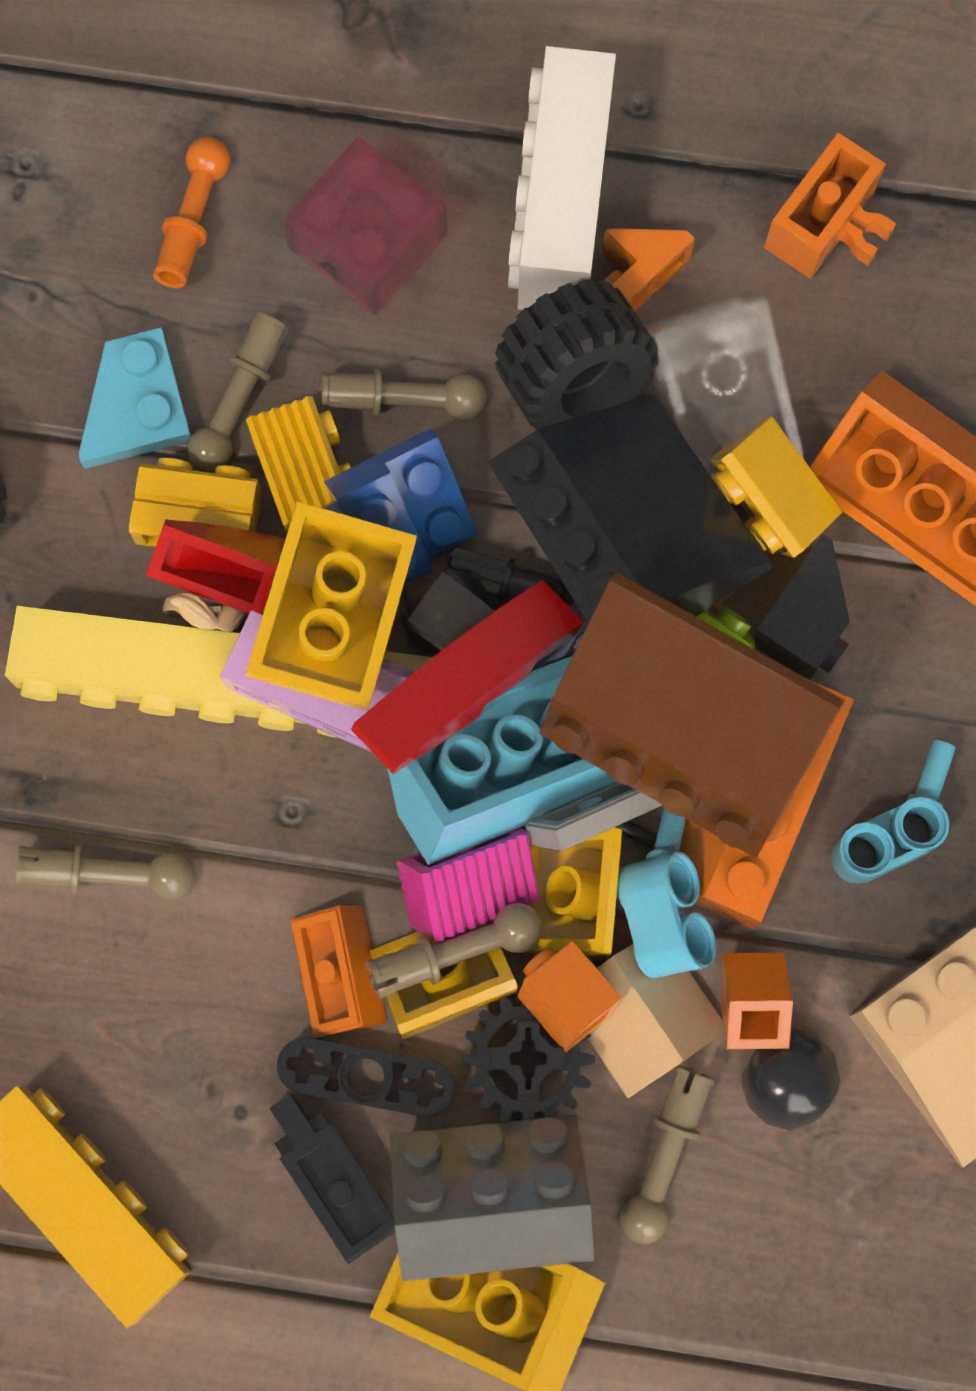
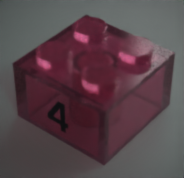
(366, 225)

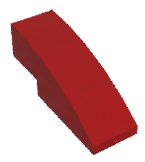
(217, 562)

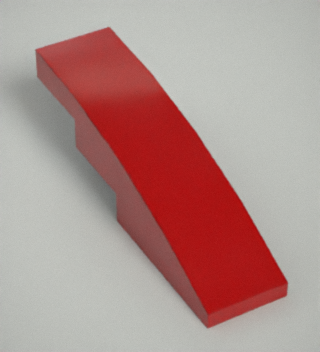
(466, 676)

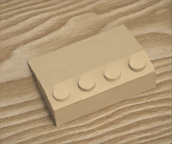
(928, 1040)

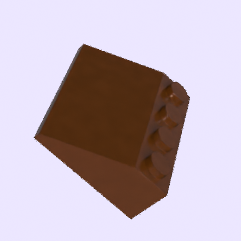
(688, 715)

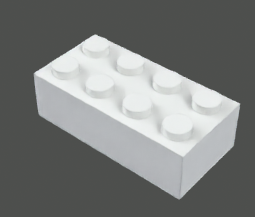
(560, 172)

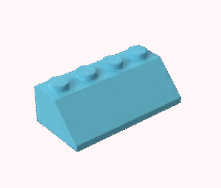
(492, 773)

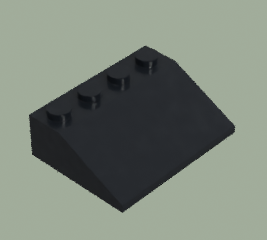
(632, 501)

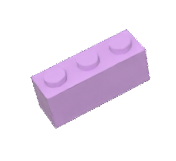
(315, 711)

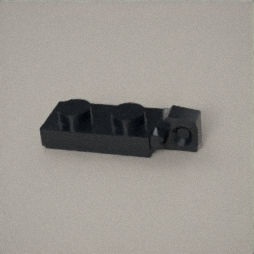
(331, 1180)

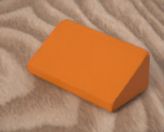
(334, 971)

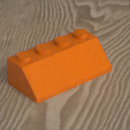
(907, 479)
(736, 882)

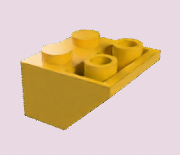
(774, 488)

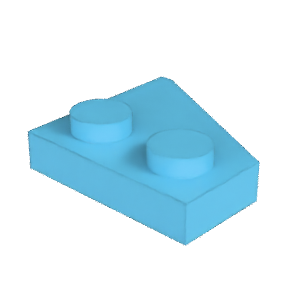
(133, 401)

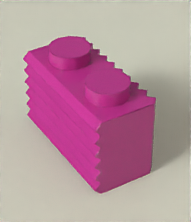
(468, 886)

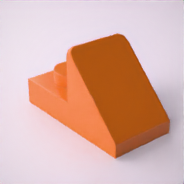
(646, 259)

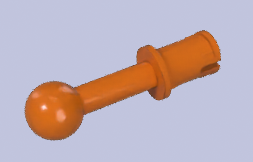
(207, 163)

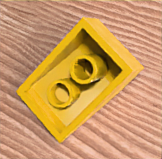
(331, 606)
(504, 1322)

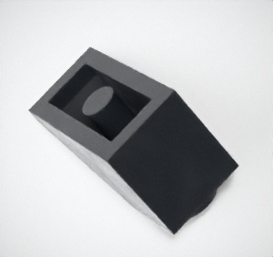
(808, 616)

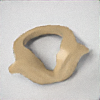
(199, 614)

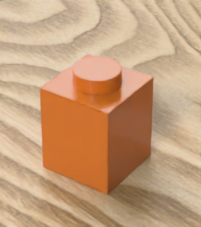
(567, 994)
(756, 1001)

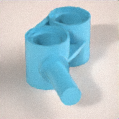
(886, 831)
(654, 900)

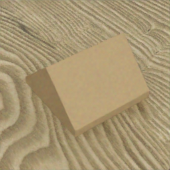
(653, 1025)

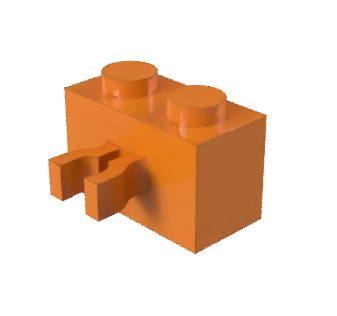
(830, 209)

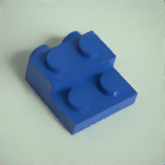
(408, 492)

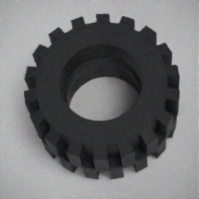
(576, 354)

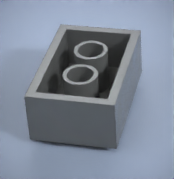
(490, 1198)

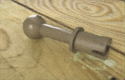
(461, 395)
(212, 445)
(167, 875)
(514, 929)
(645, 1215)

